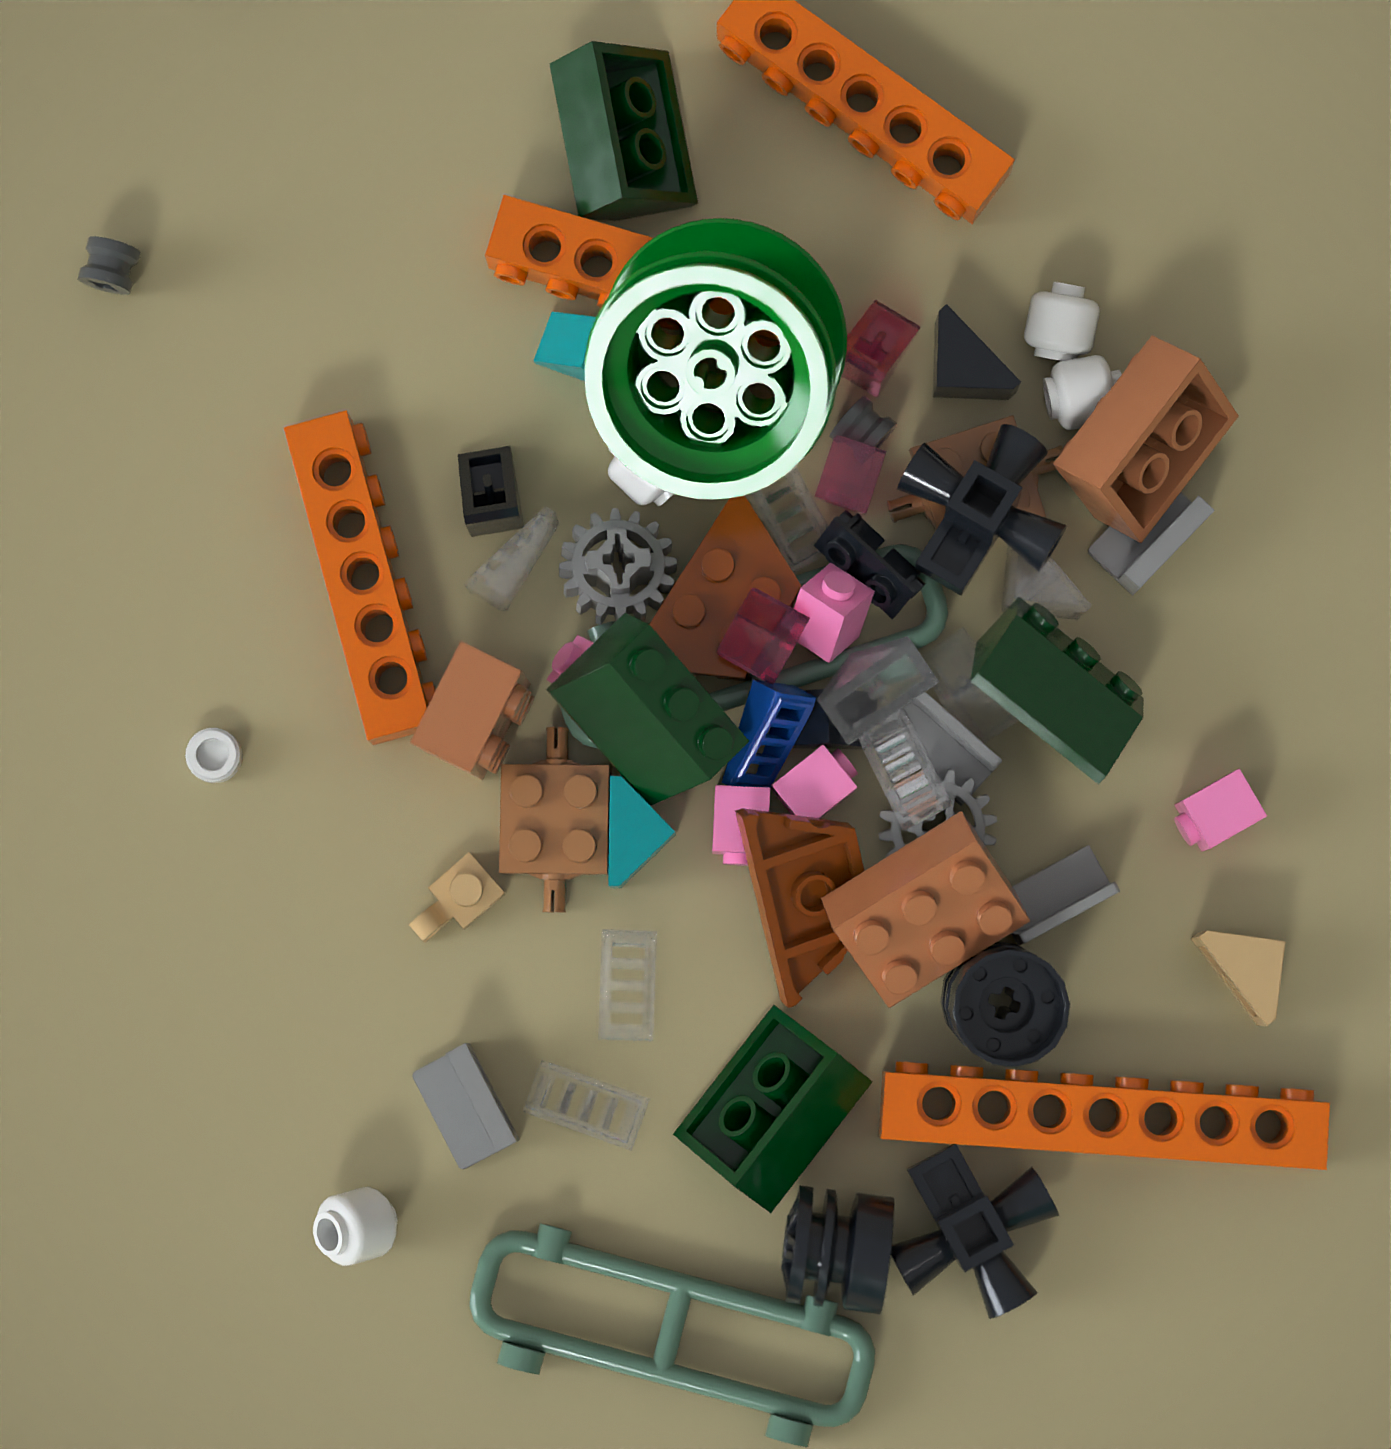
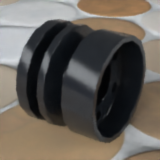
(1016, 1032)
(839, 1249)

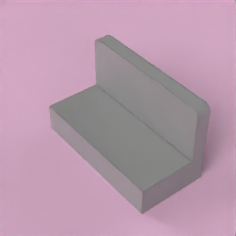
(1135, 562)
(951, 743)
(1061, 893)
(465, 1106)

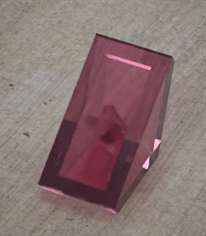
(877, 347)

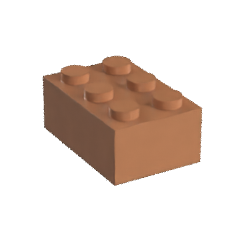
(1146, 438)
(473, 712)
(924, 909)

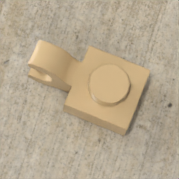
(462, 894)

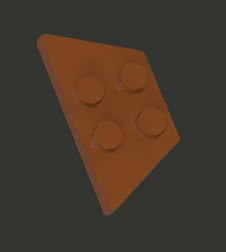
(714, 584)
(791, 869)

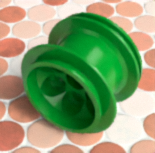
(665, 429)

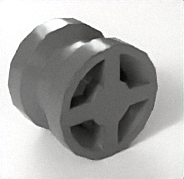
(109, 265)
(864, 424)

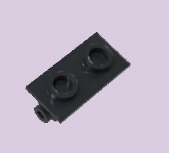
(852, 547)

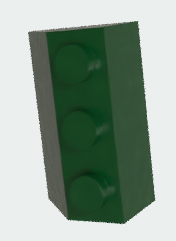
(622, 131)
(1058, 687)
(647, 712)
(772, 1108)

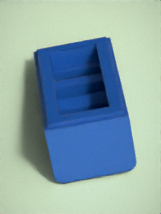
(772, 707)

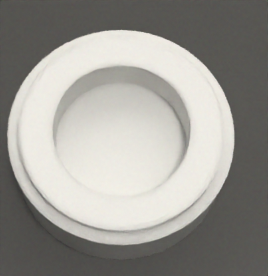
(214, 755)

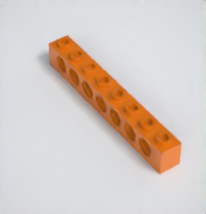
(1299, 1143)

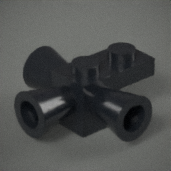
(980, 509)
(972, 1229)

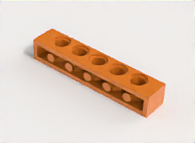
(896, 103)
(526, 224)
(313, 449)

